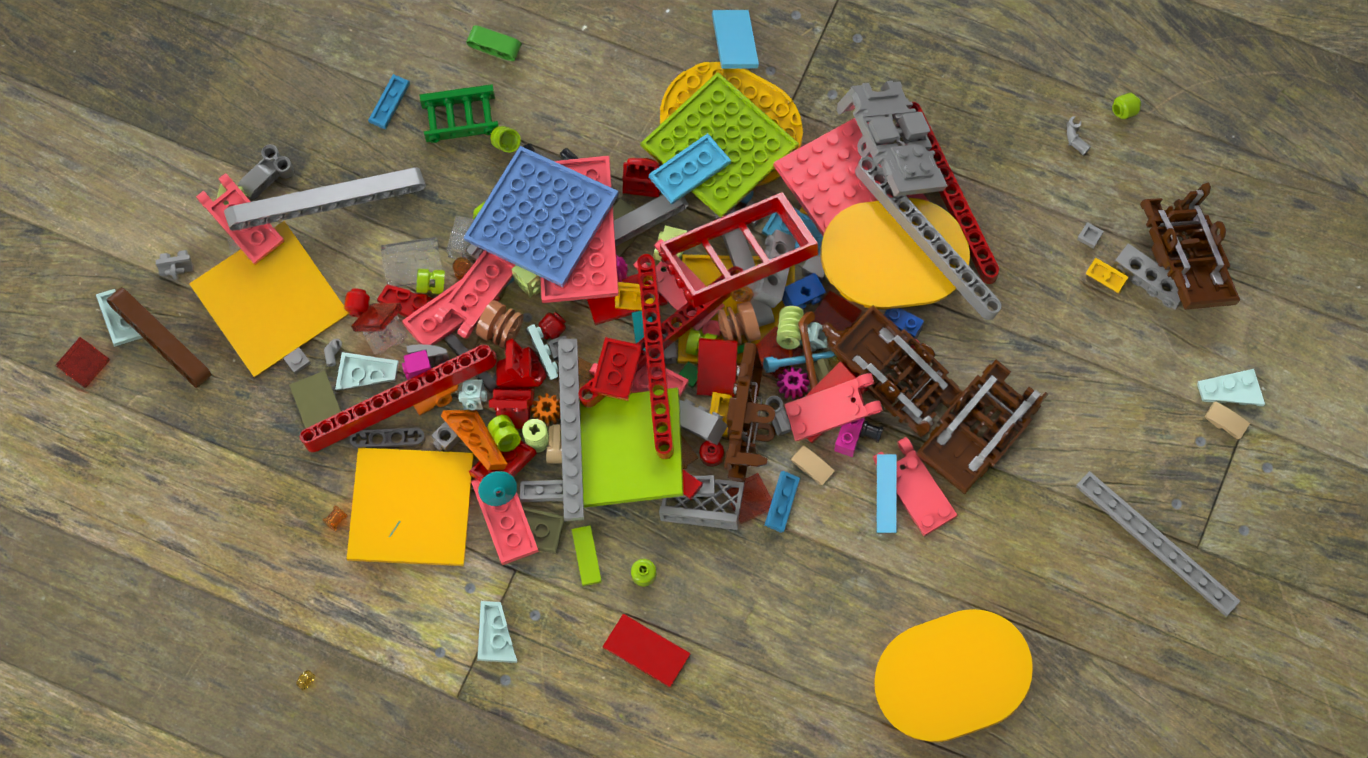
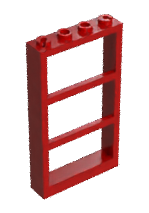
(739, 219)

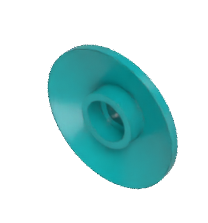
(497, 482)

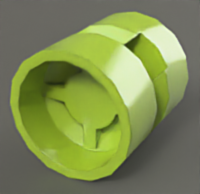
(505, 139)
(423, 281)
(693, 340)
(504, 433)

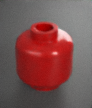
(356, 302)
(552, 325)
(711, 459)

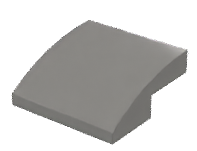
(436, 354)

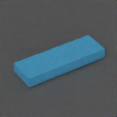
(389, 101)
(782, 501)

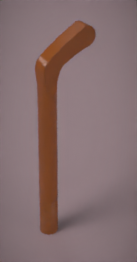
(807, 318)

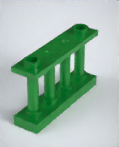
(457, 96)

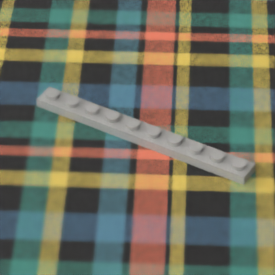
(570, 430)
(553, 489)
(1158, 544)

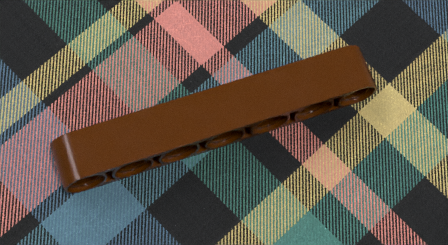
(159, 337)

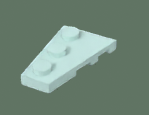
(118, 328)
(544, 351)
(364, 370)
(1232, 388)
(494, 638)

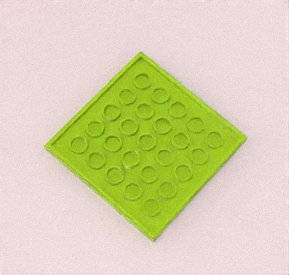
(738, 129)
(621, 451)

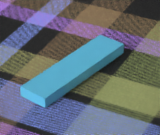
(886, 493)

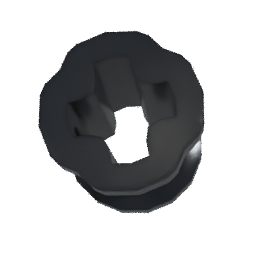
(871, 431)

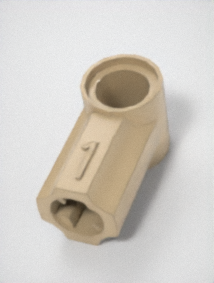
(554, 450)

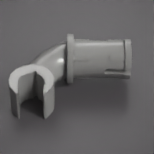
(1074, 139)

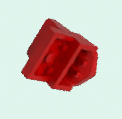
(636, 177)
(519, 368)
(513, 403)

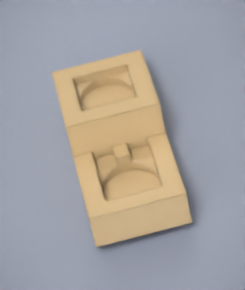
(1227, 419)
(812, 465)

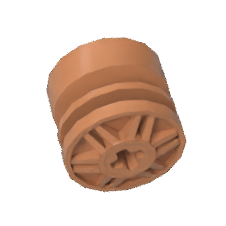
(499, 323)
(739, 324)

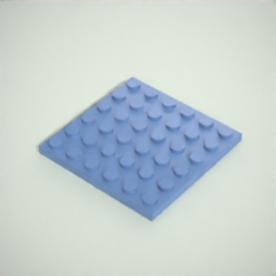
(541, 216)

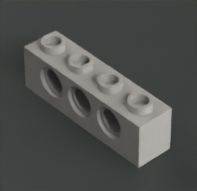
(1147, 266)
(771, 289)

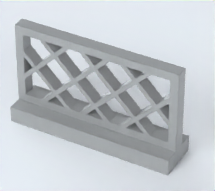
(703, 517)

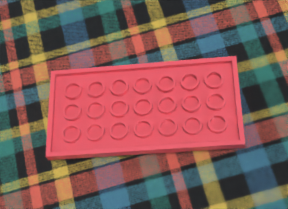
(597, 269)

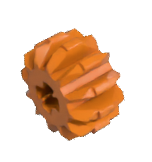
(552, 404)

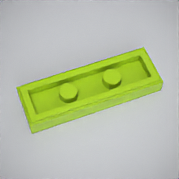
(586, 555)

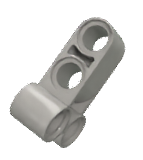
(266, 172)

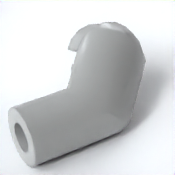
(331, 350)

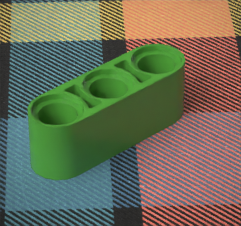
(493, 43)

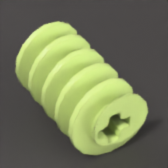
(788, 328)
(536, 434)

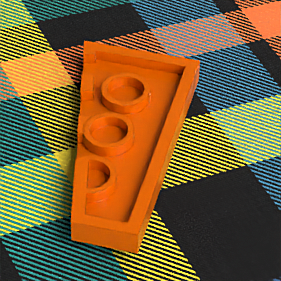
(475, 435)

